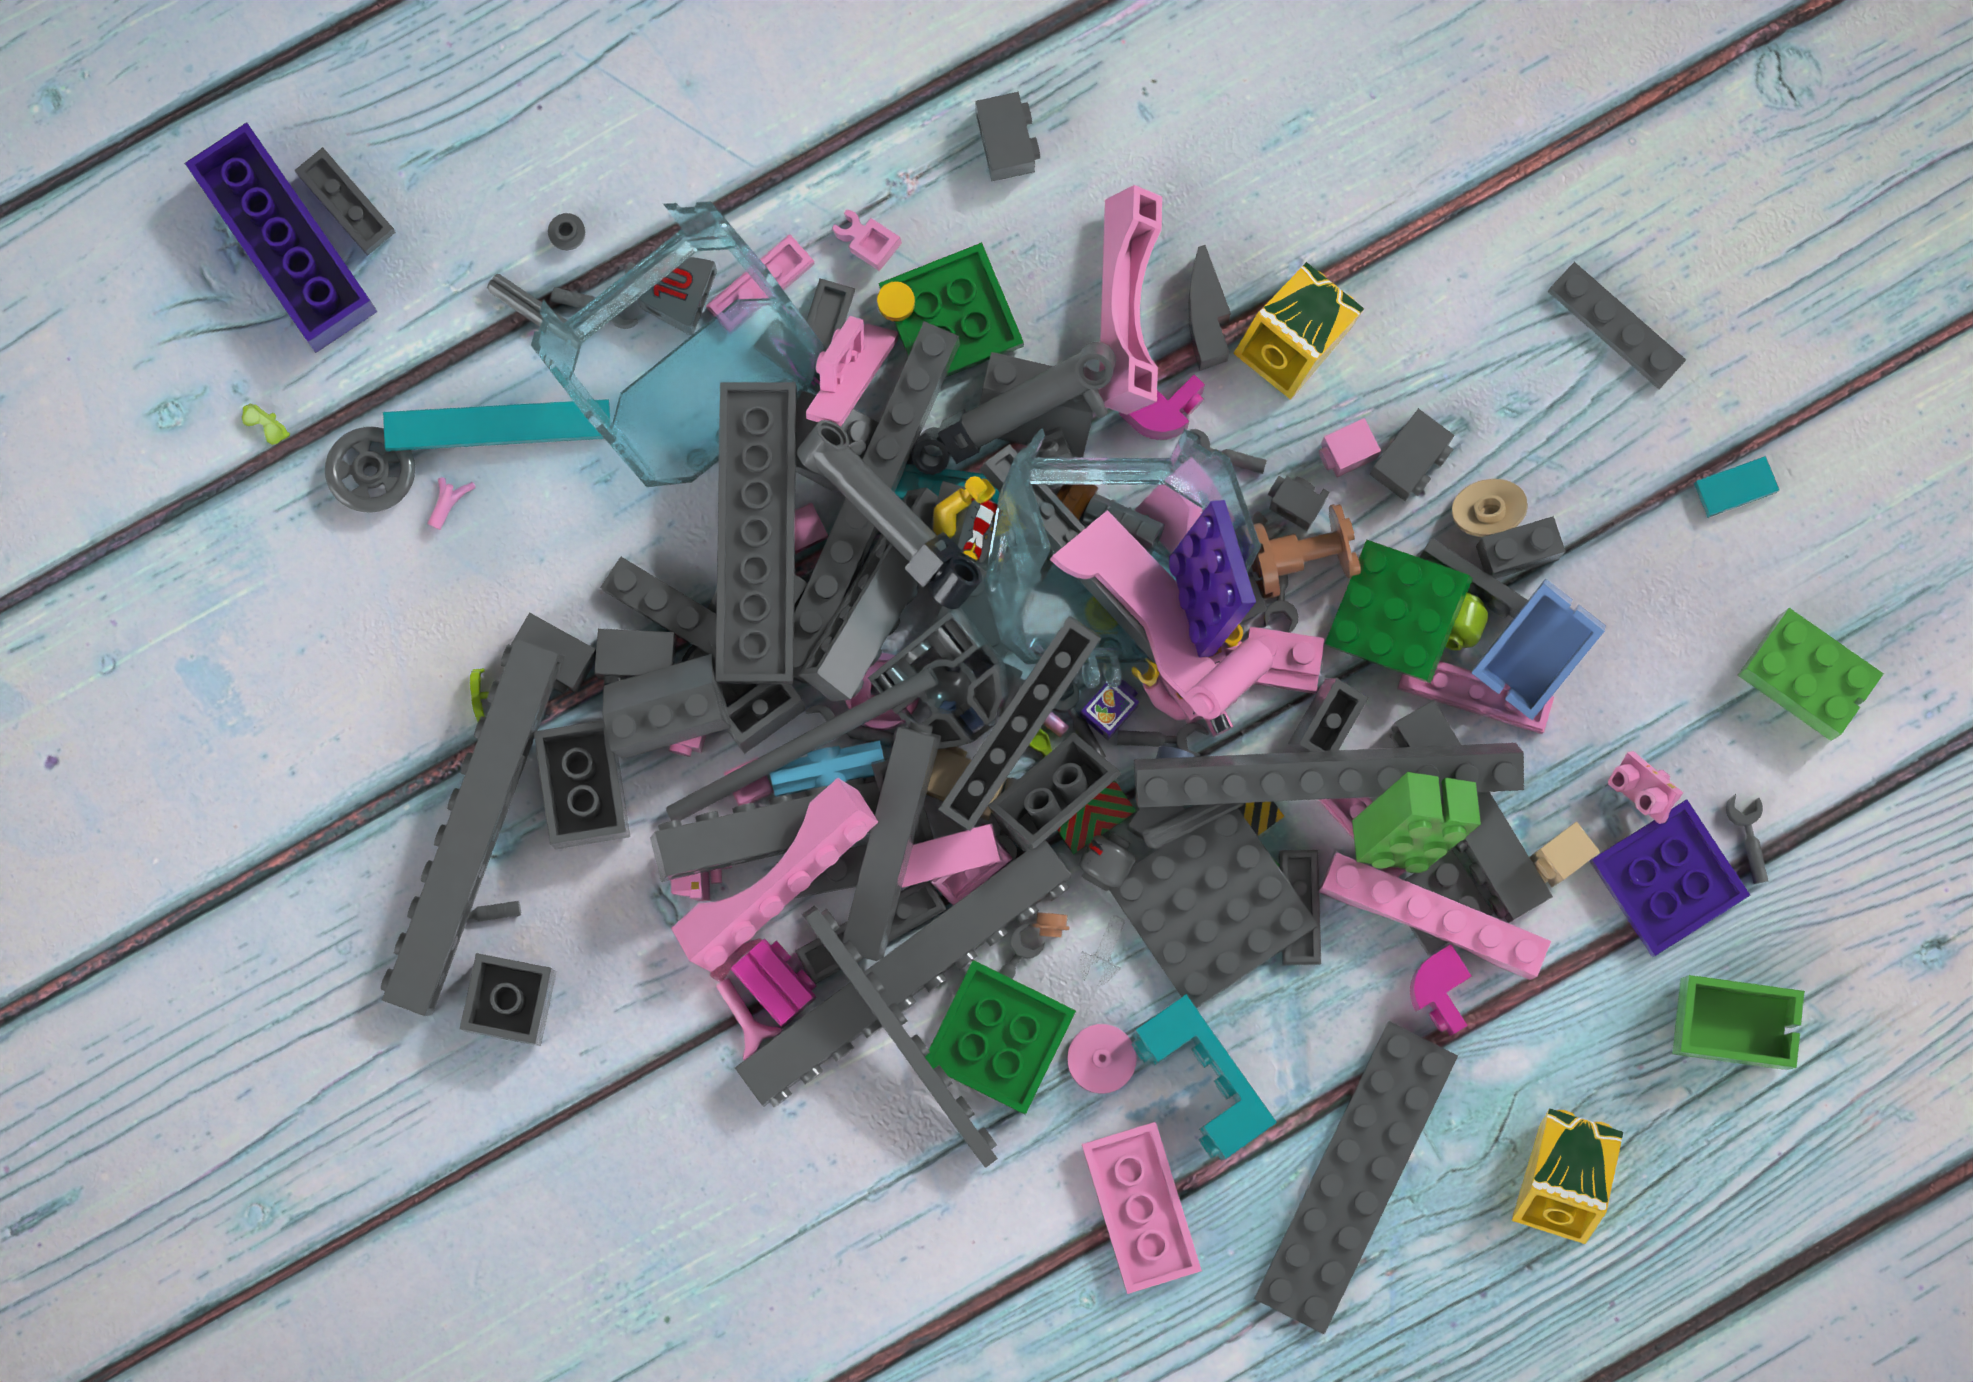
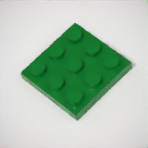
(964, 299)
(1398, 611)
(999, 1037)

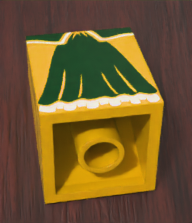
(1298, 330)
(1568, 1176)

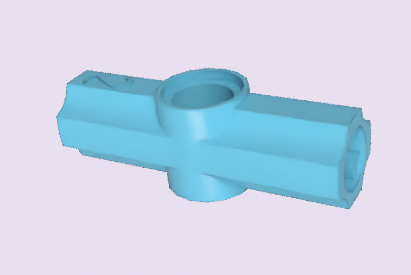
(824, 766)

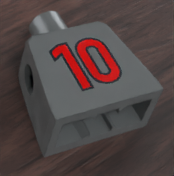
(681, 294)

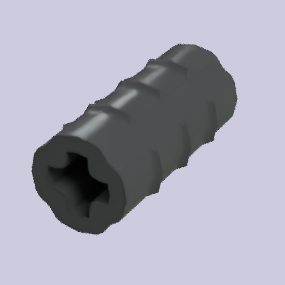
(1140, 526)

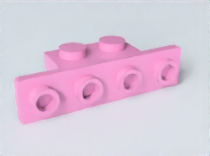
(848, 368)

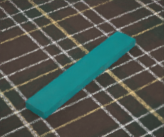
(488, 425)

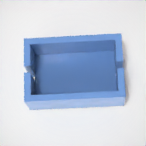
(1539, 649)

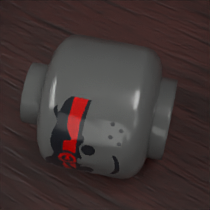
(1107, 861)

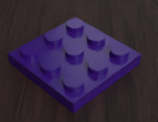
(1211, 579)
(1669, 878)

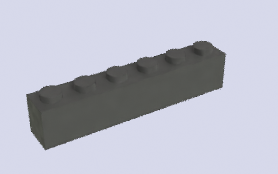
(866, 614)
(1020, 723)
(740, 836)
(1493, 846)

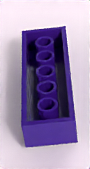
(281, 237)

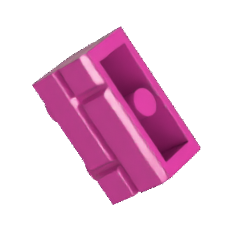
(774, 982)

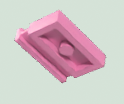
(1294, 659)

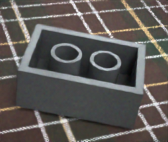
(581, 785)

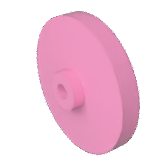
(1101, 1058)

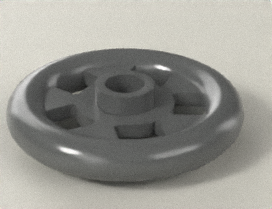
(359, 498)

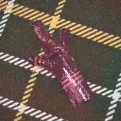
(722, 971)

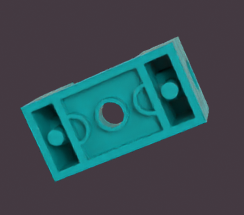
(1174, 1029)

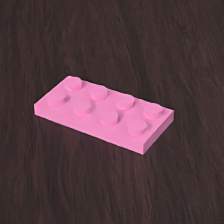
(1141, 1207)

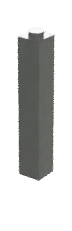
(891, 839)

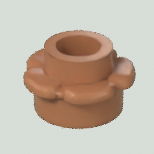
(1051, 924)

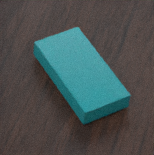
(1736, 486)

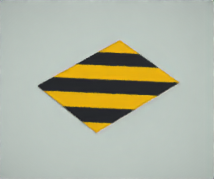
(1261, 815)

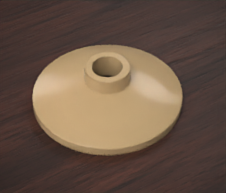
(1489, 507)

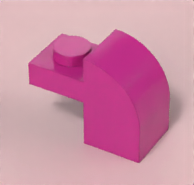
(1165, 418)
(1431, 984)

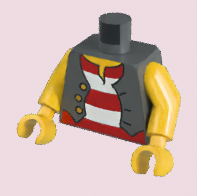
(966, 516)

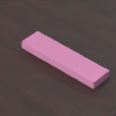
(1465, 691)

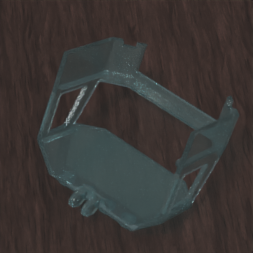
(671, 413)
(1036, 597)

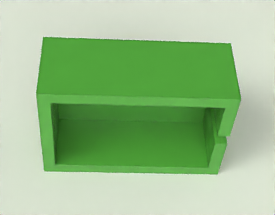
(1810, 674)
(1410, 825)
(1738, 1022)

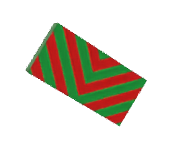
(1096, 818)

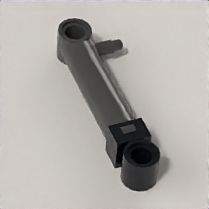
(968, 431)
(929, 556)

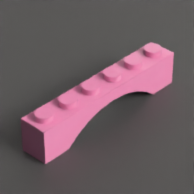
(1130, 234)
(830, 828)
(1436, 915)

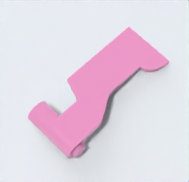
(1153, 599)

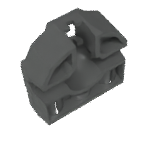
(955, 641)

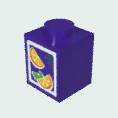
(1110, 708)

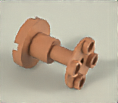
(1288, 554)

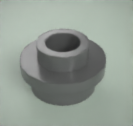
(566, 242)

